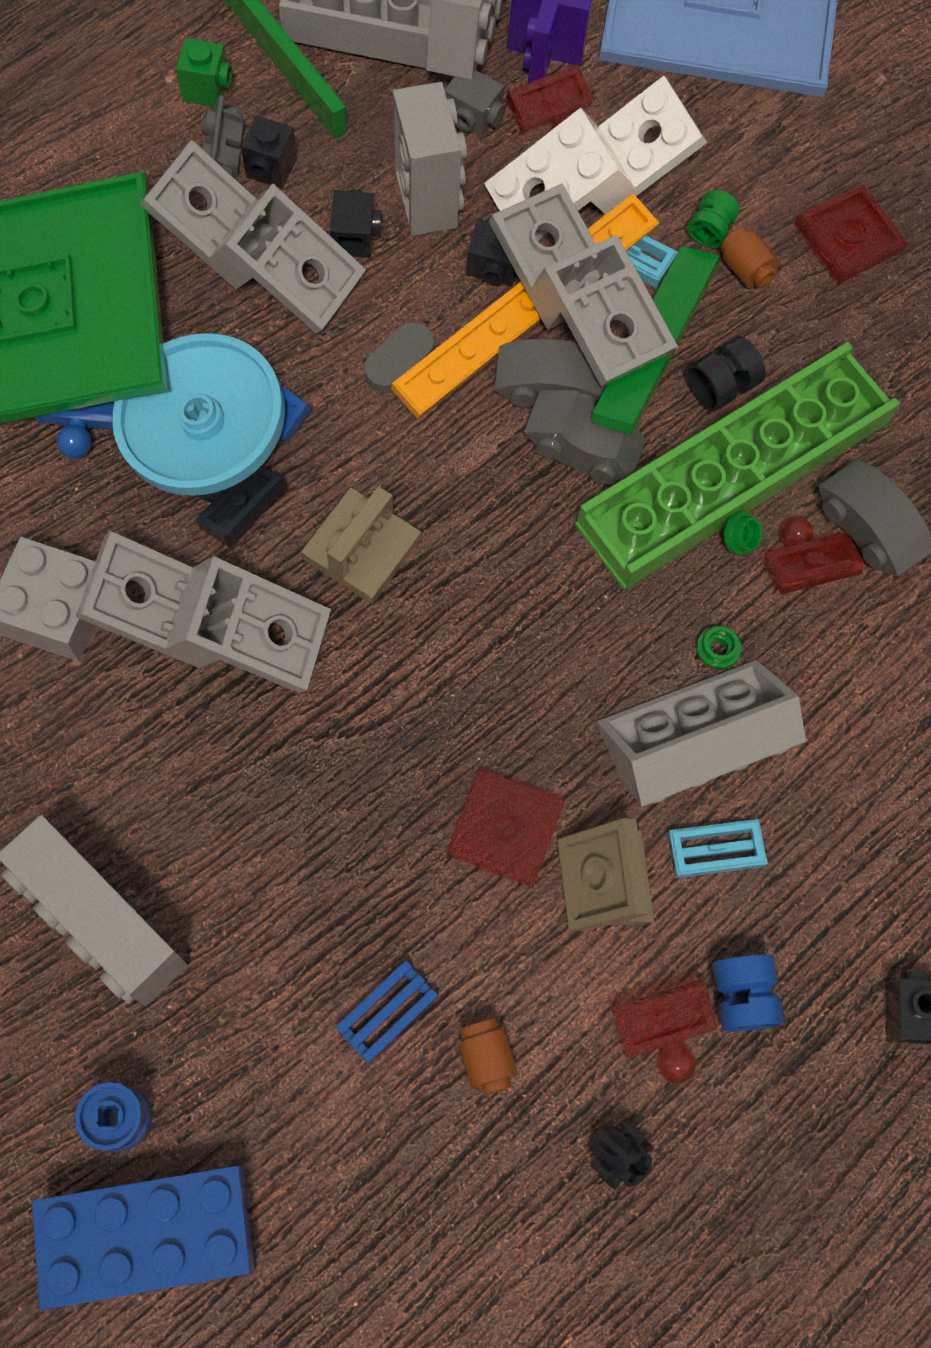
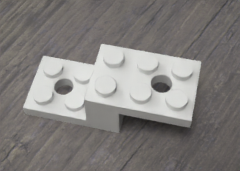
(604, 160)

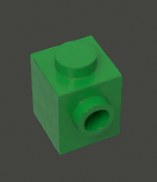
(203, 72)

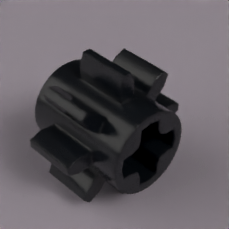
(621, 1155)

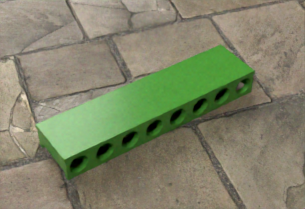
(733, 466)

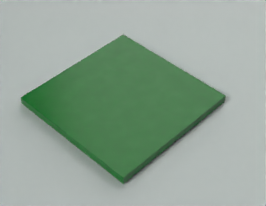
(78, 299)

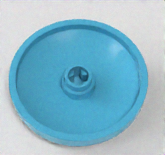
(210, 424)

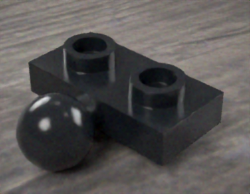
(239, 506)

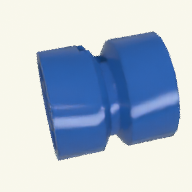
(742, 976)
(113, 1117)

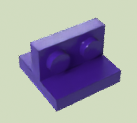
(548, 32)

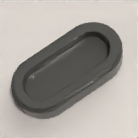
(398, 355)

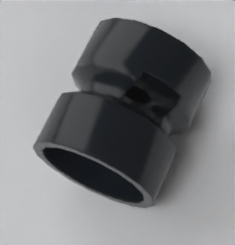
(725, 373)

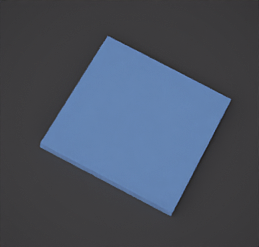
(735, 41)

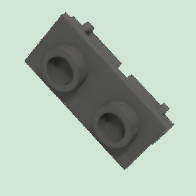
(223, 128)

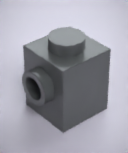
(477, 102)

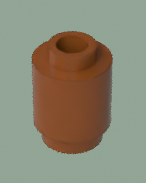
(749, 258)
(487, 1056)

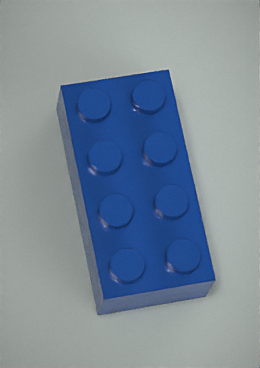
(142, 1237)

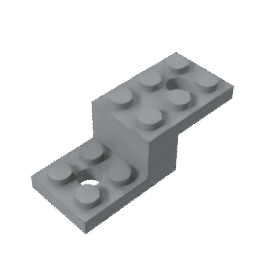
(253, 236)
(583, 284)
(204, 612)

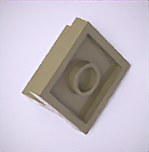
(362, 543)
(605, 876)

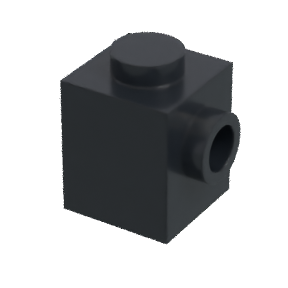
(269, 151)
(355, 221)
(487, 257)
(909, 1009)

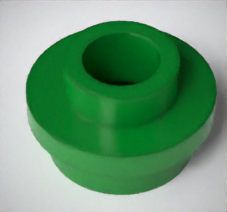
(742, 533)
(724, 637)

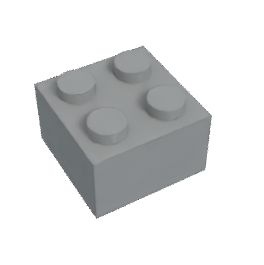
(42, 597)

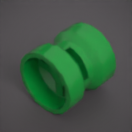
(710, 225)

